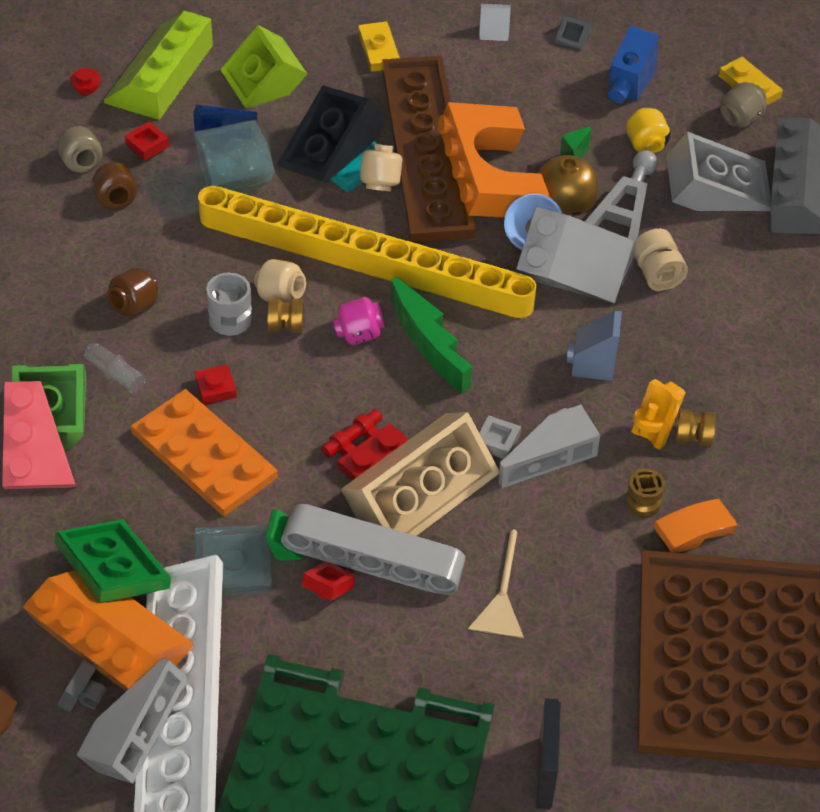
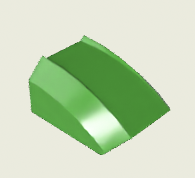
(65, 394)

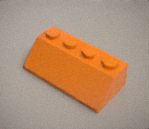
(112, 635)

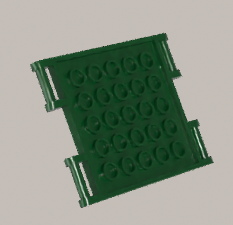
(351, 755)

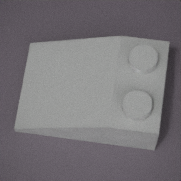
(716, 177)
(574, 255)

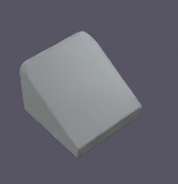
(494, 22)

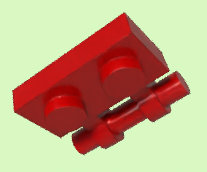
(371, 451)

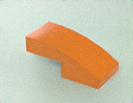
(693, 524)

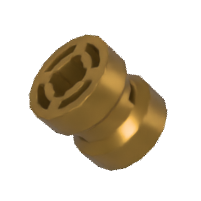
(285, 315)
(687, 427)
(645, 492)

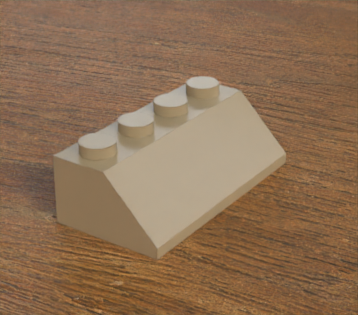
(423, 476)

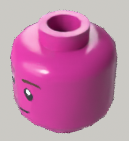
(359, 321)

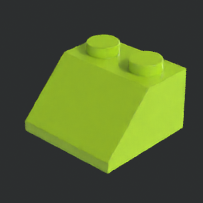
(263, 68)

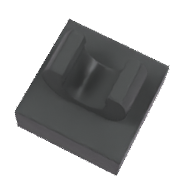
(80, 688)

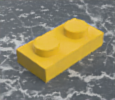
(743, 71)

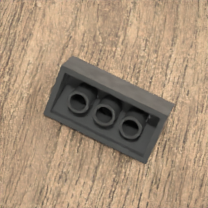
(796, 177)

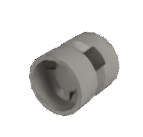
(229, 303)

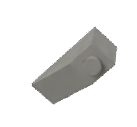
(556, 443)
(131, 725)

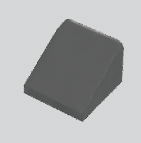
(573, 32)

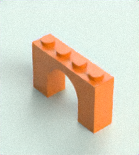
(485, 127)

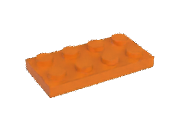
(204, 452)

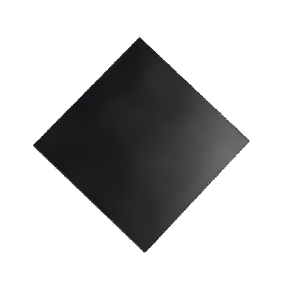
(548, 753)

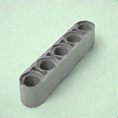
(373, 549)

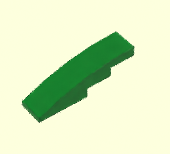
(426, 330)

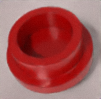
(85, 81)

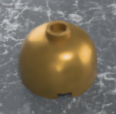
(570, 183)

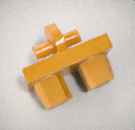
(658, 412)

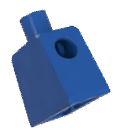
(626, 76)

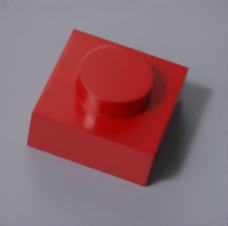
(146, 141)
(215, 384)
(328, 580)

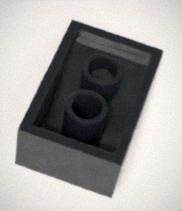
(332, 134)

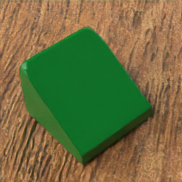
(576, 142)
(273, 537)

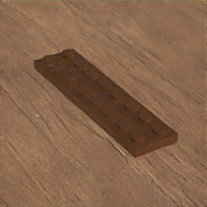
(431, 196)

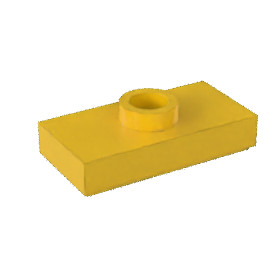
(377, 44)

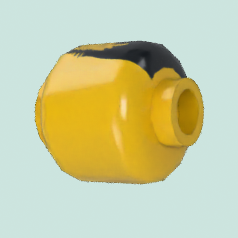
(648, 130)

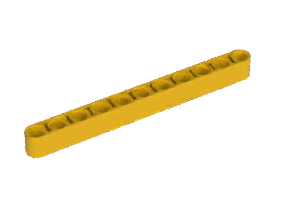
(367, 251)

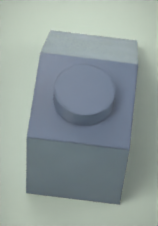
(596, 348)

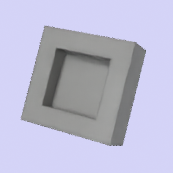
(500, 436)

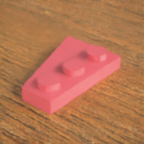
(31, 441)

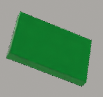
(112, 560)

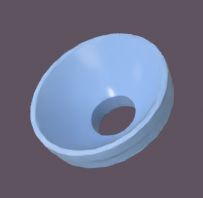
(521, 213)

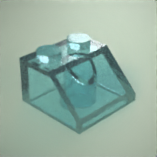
(234, 155)

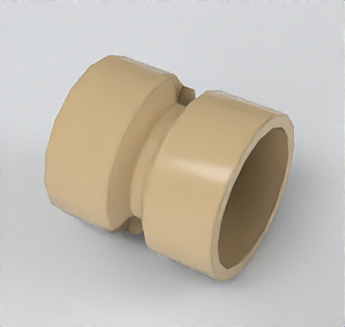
(659, 259)

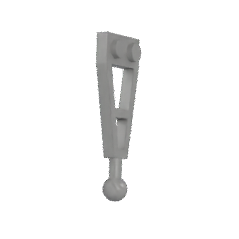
(643, 164)

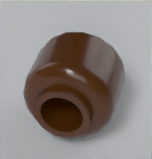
(114, 186)
(132, 292)

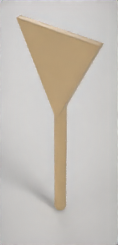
(499, 614)

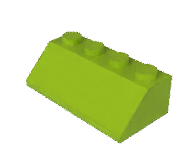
(163, 65)

